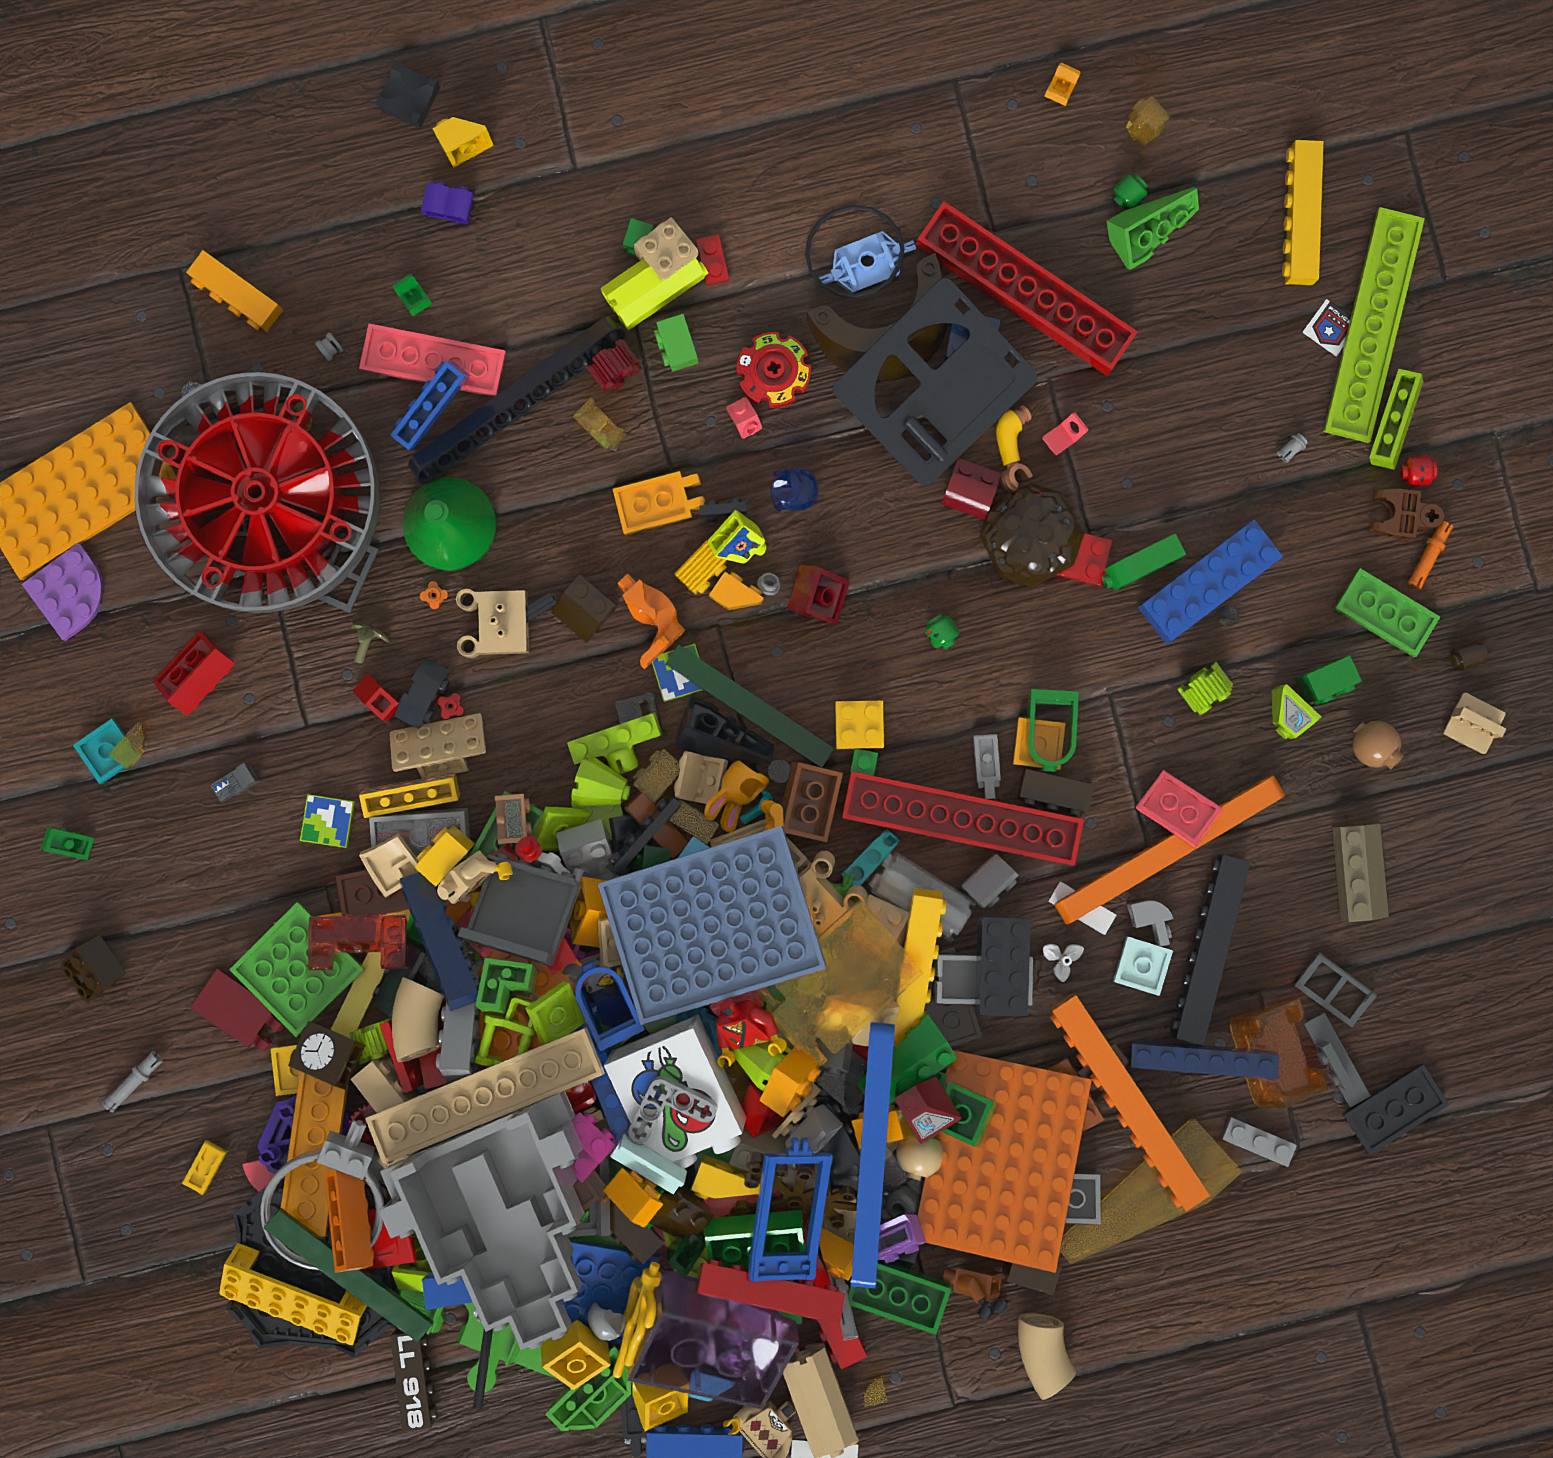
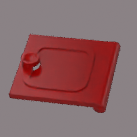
(390, 1250)

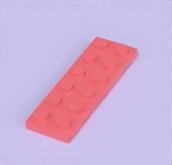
(418, 355)

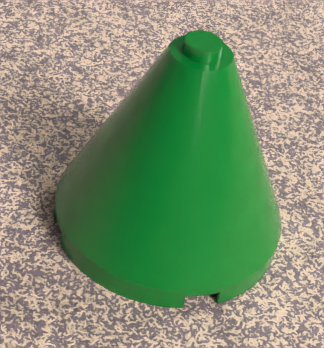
(449, 524)

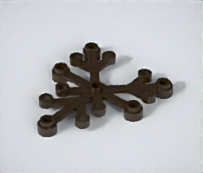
(795, 1196)

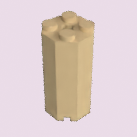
(819, 1401)

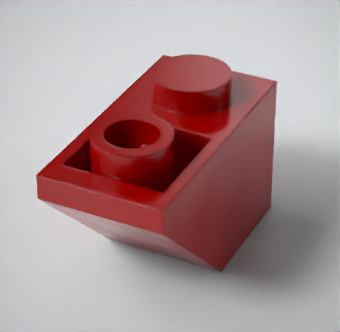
(376, 698)

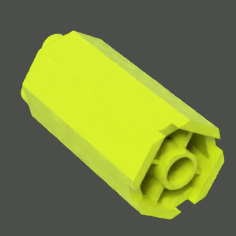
(641, 292)

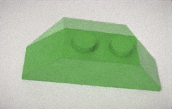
(592, 1401)

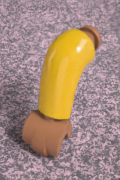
(1006, 433)

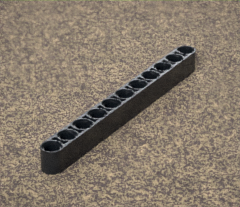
(514, 401)

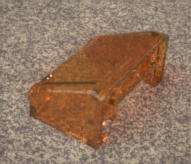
(1276, 1030)

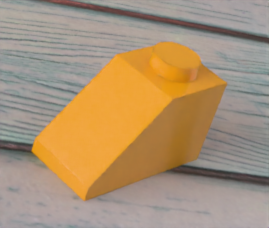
(836, 1254)

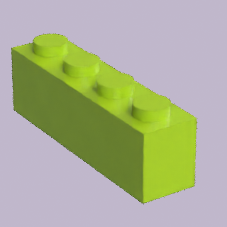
(1396, 419)

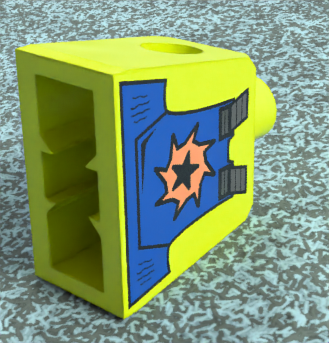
(737, 539)

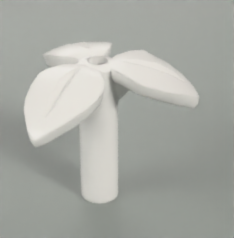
(1071, 953)

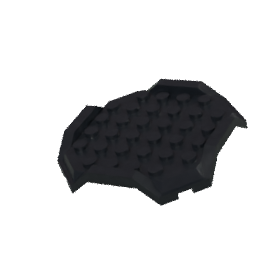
(275, 1331)

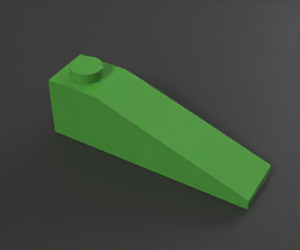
(1144, 227)

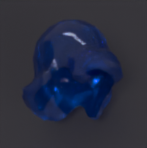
(794, 490)

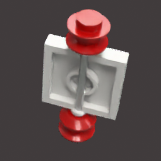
(531, 851)

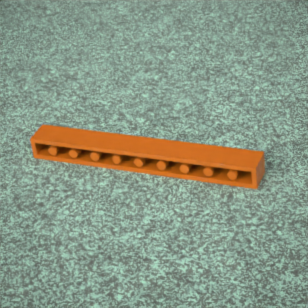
(1129, 1102)

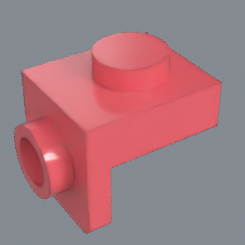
(744, 417)

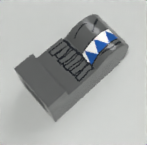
(235, 782)

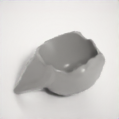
(605, 1323)

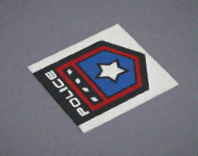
(1329, 327)

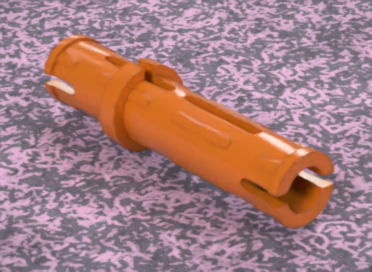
(1434, 546)

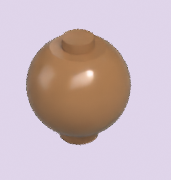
(1377, 744)

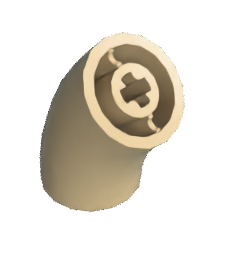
(415, 1020)
(1044, 1353)

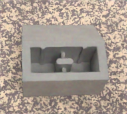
(989, 881)

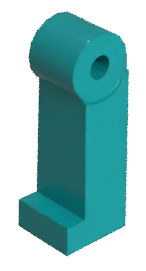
(871, 857)

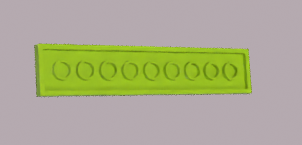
(1373, 325)

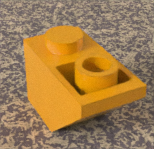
(733, 594)

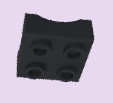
(408, 95)

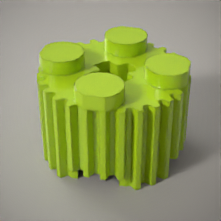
(1206, 688)
(374, 1041)

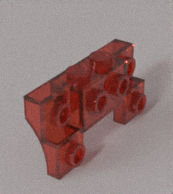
(357, 935)

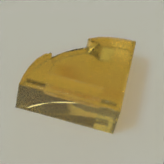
(875, 1392)

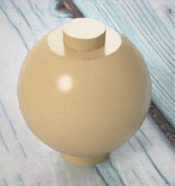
(919, 1158)

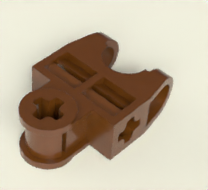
(1406, 514)

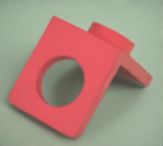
(1063, 436)

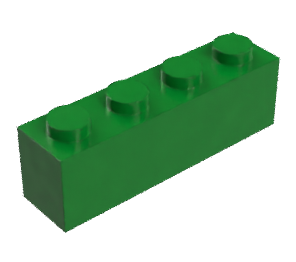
(917, 1058)

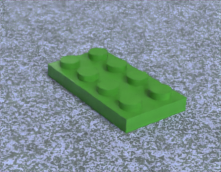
(1387, 612)

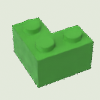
(677, 343)
(499, 979)

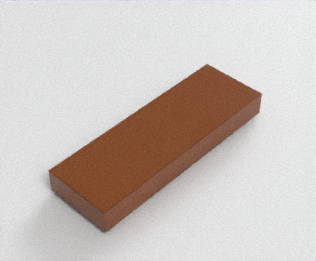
(667, 835)

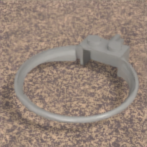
(342, 1154)

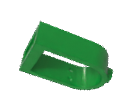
(1143, 563)
(1051, 697)

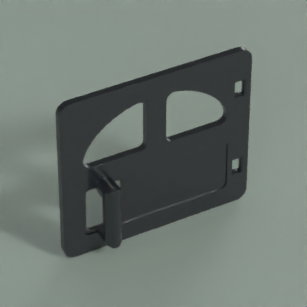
(957, 397)

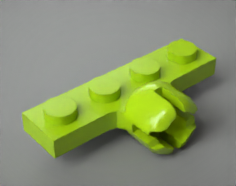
(617, 743)

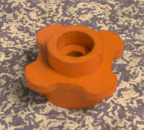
(440, 595)

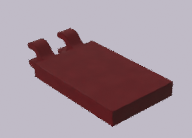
(235, 1010)

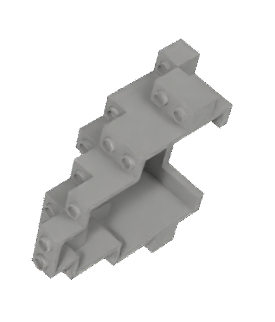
(498, 1216)

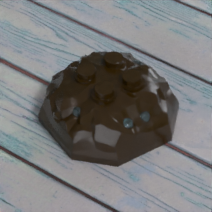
(1031, 535)

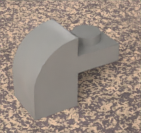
(1154, 914)

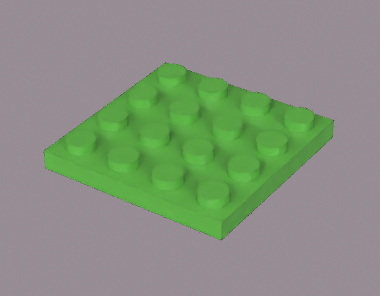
(279, 973)

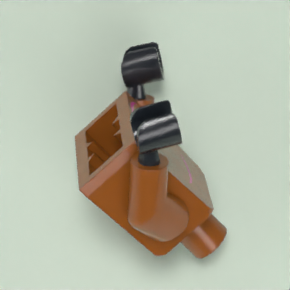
(980, 1285)

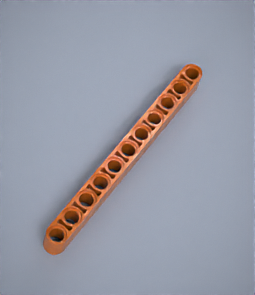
(1165, 852)

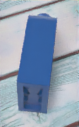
(618, 1032)

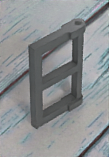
(360, 579)
(1367, 1000)

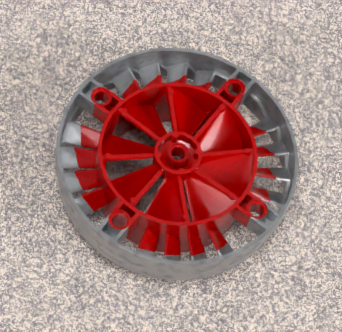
(273, 452)

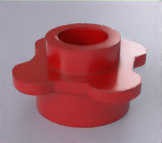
(444, 702)

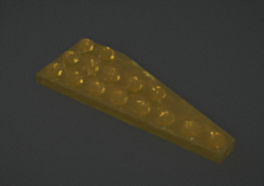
(1144, 1203)

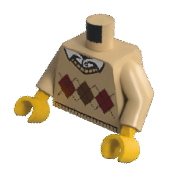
(468, 876)
(765, 1428)

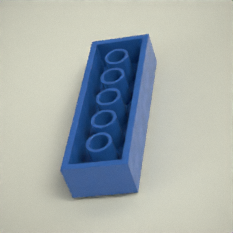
(1210, 581)

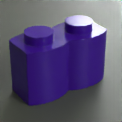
(447, 202)

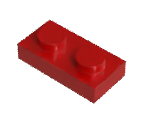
(713, 259)

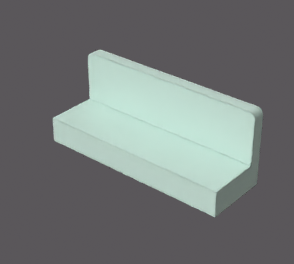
(649, 1164)

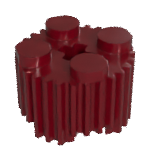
(614, 365)

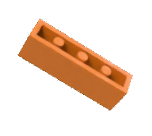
(348, 1221)

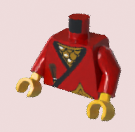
(743, 1026)

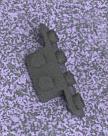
(1336, 1059)

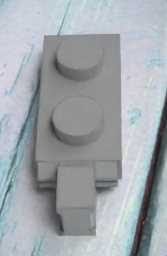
(987, 763)

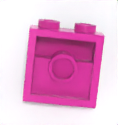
(595, 1145)

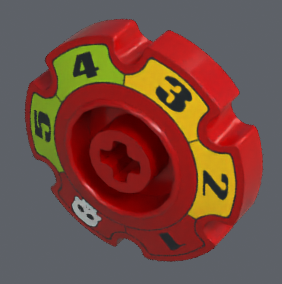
(760, 382)

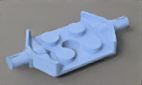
(853, 275)

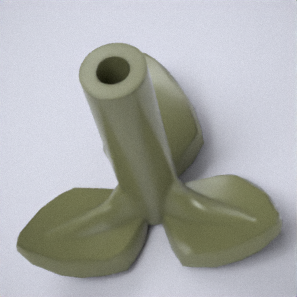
(364, 636)

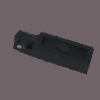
(632, 1426)

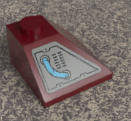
(927, 1109)

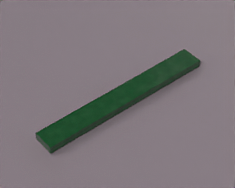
(749, 706)
(357, 1282)

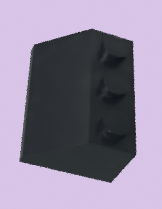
(386, 993)

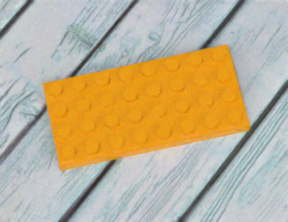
(73, 491)

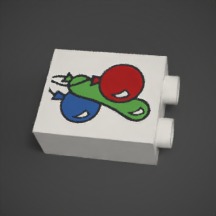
(688, 1057)

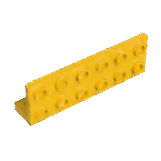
(289, 1302)

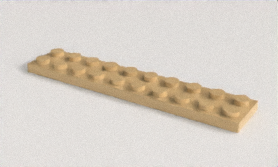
(485, 1095)

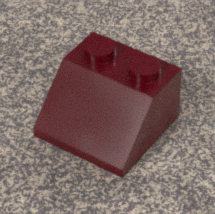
(818, 594)

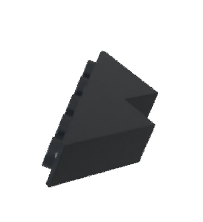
(847, 1152)

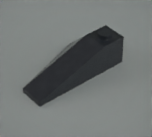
(714, 735)

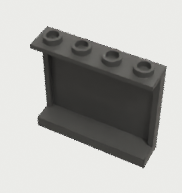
(523, 913)

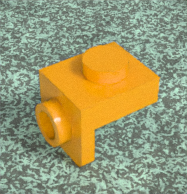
(1062, 84)

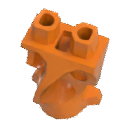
(654, 609)

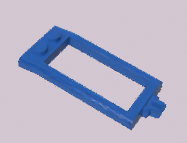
(789, 1264)

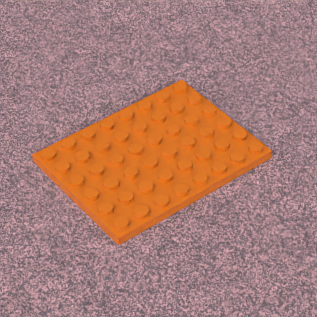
(1017, 1186)

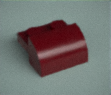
(971, 489)

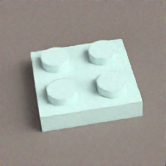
(1142, 966)

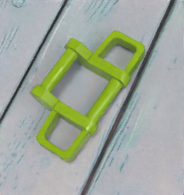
(491, 1021)

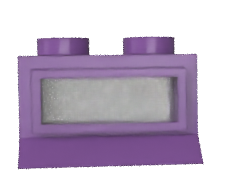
(899, 1236)

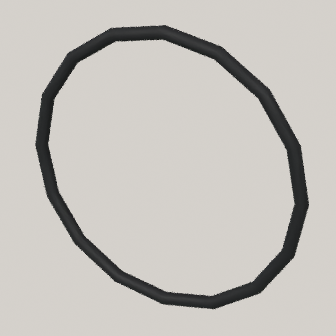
(853, 295)

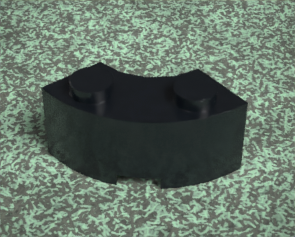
(428, 684)

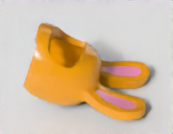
(739, 788)

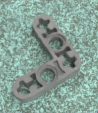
(669, 1098)

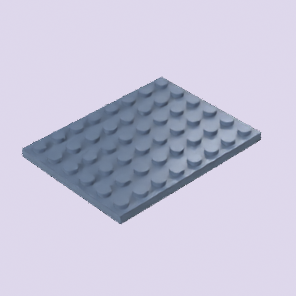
(712, 925)

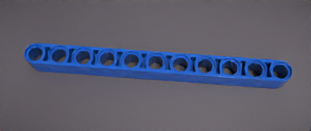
(872, 1155)

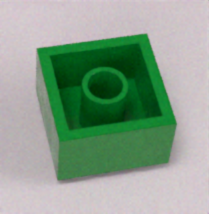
(1329, 679)
(975, 1114)

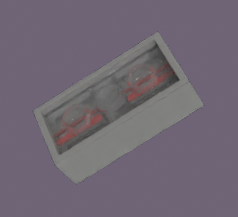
(418, 827)

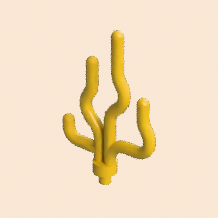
(638, 1312)

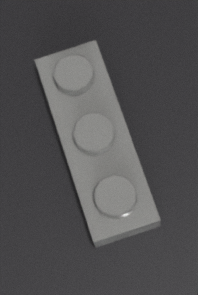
(1258, 1141)

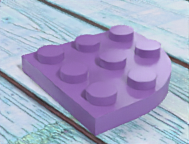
(68, 591)

